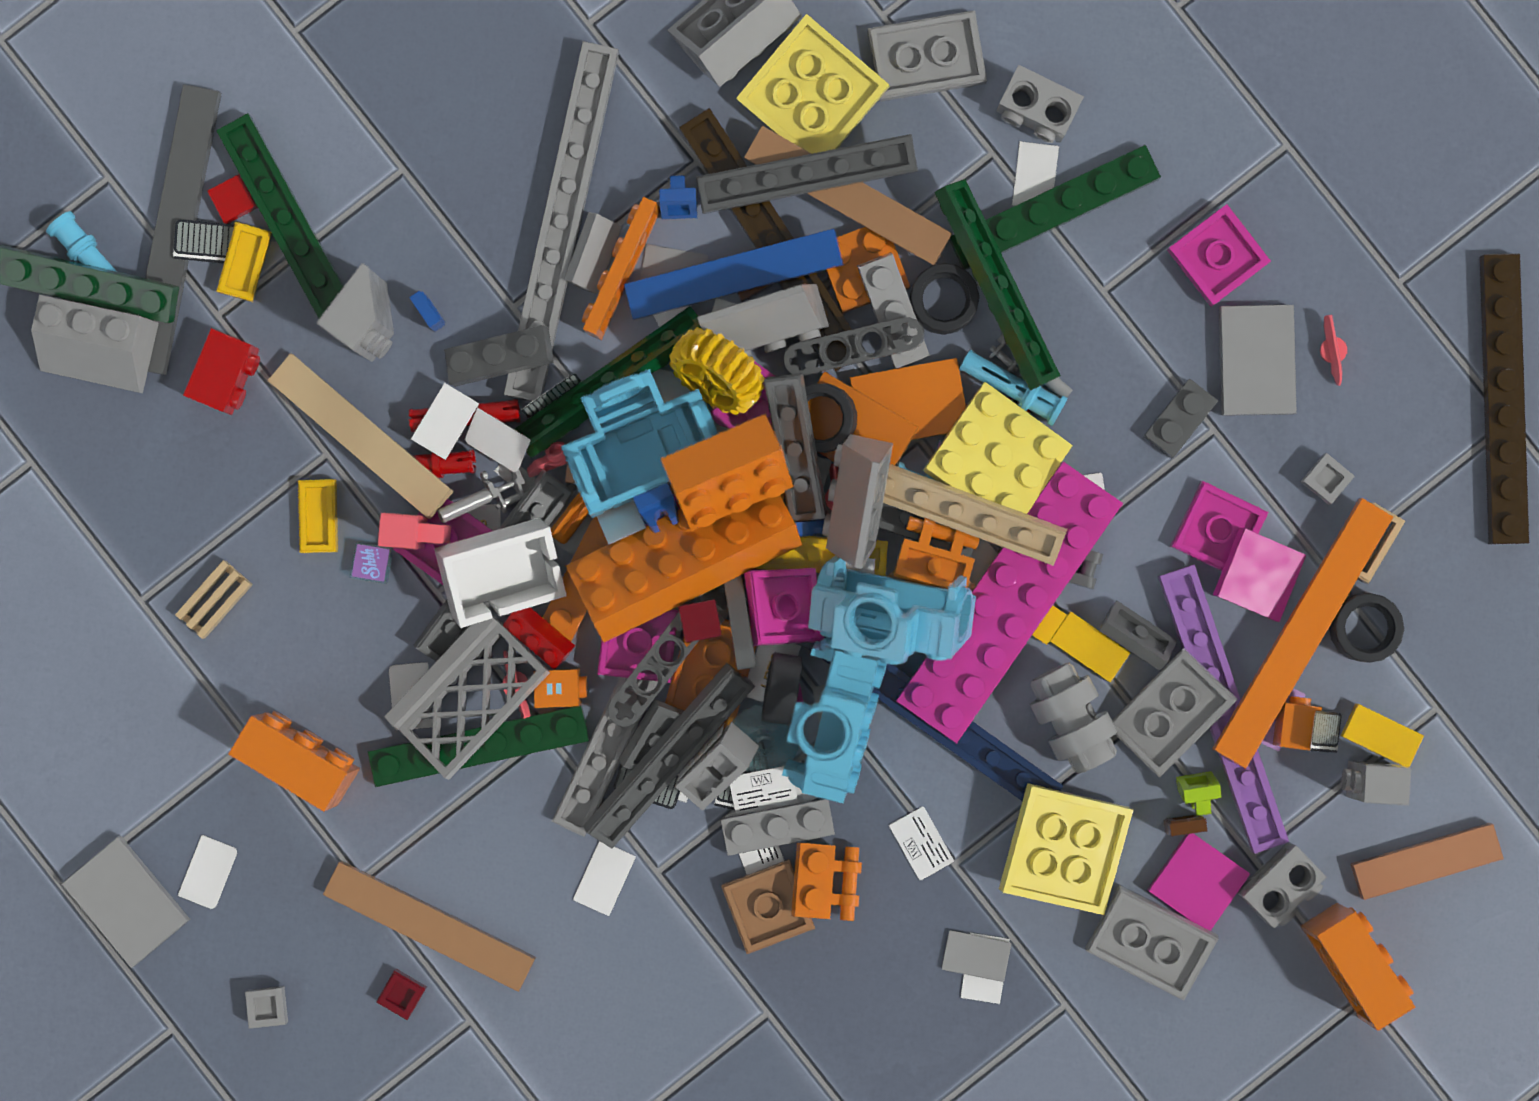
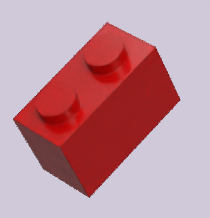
(222, 372)

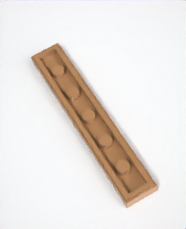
(862, 203)
(429, 926)

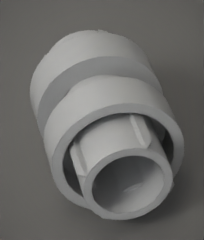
(1081, 733)

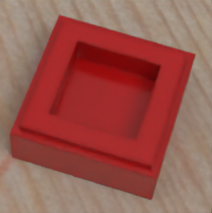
(232, 199)

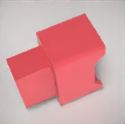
(410, 531)

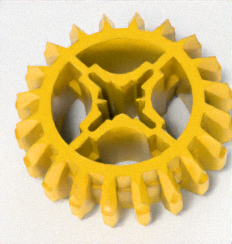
(718, 369)

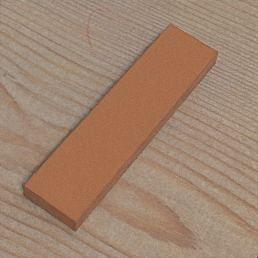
(1427, 861)

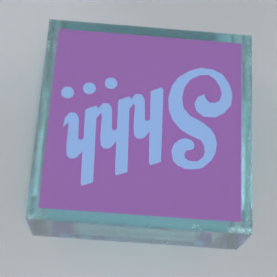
(371, 563)

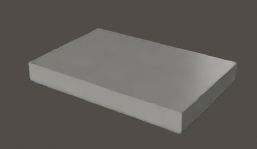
(928, 55)
(1257, 360)
(1172, 712)
(126, 901)
(1151, 942)

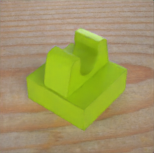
(1199, 791)

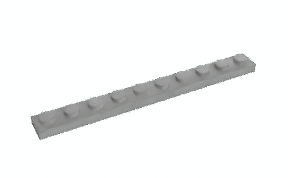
(565, 205)

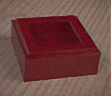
(700, 621)
(401, 994)

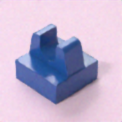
(678, 200)
(655, 505)

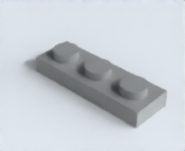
(891, 302)
(777, 826)

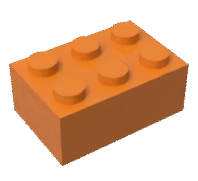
(728, 472)
(295, 759)
(1359, 965)

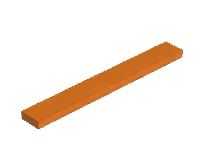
(1302, 633)

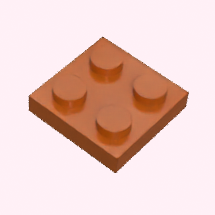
(857, 249)

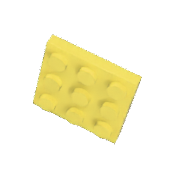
(813, 89)
(998, 452)
(1065, 849)

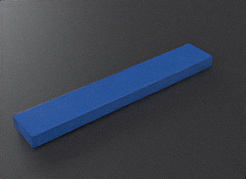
(734, 274)

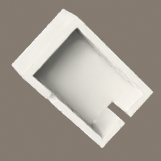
(500, 569)

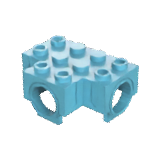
(631, 438)
(889, 614)
(843, 732)

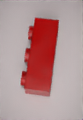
(539, 636)

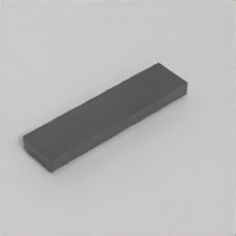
(795, 436)

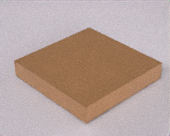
(764, 906)

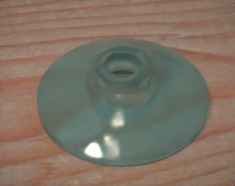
(778, 752)

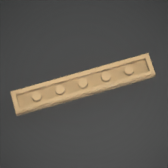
(360, 436)
(973, 515)

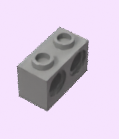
(1043, 95)
(718, 767)
(1377, 782)
(1275, 877)

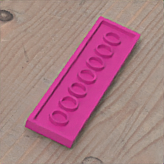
(1010, 606)

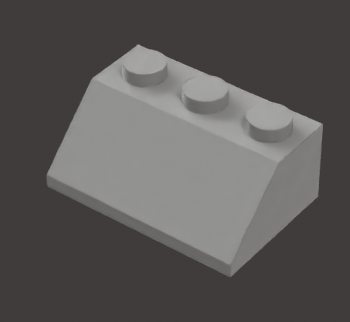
(730, 33)
(362, 315)
(770, 319)
(93, 343)
(857, 498)

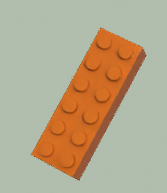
(664, 569)

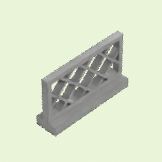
(443, 677)

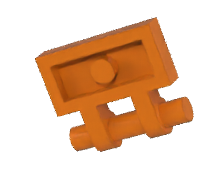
(930, 564)
(814, 881)

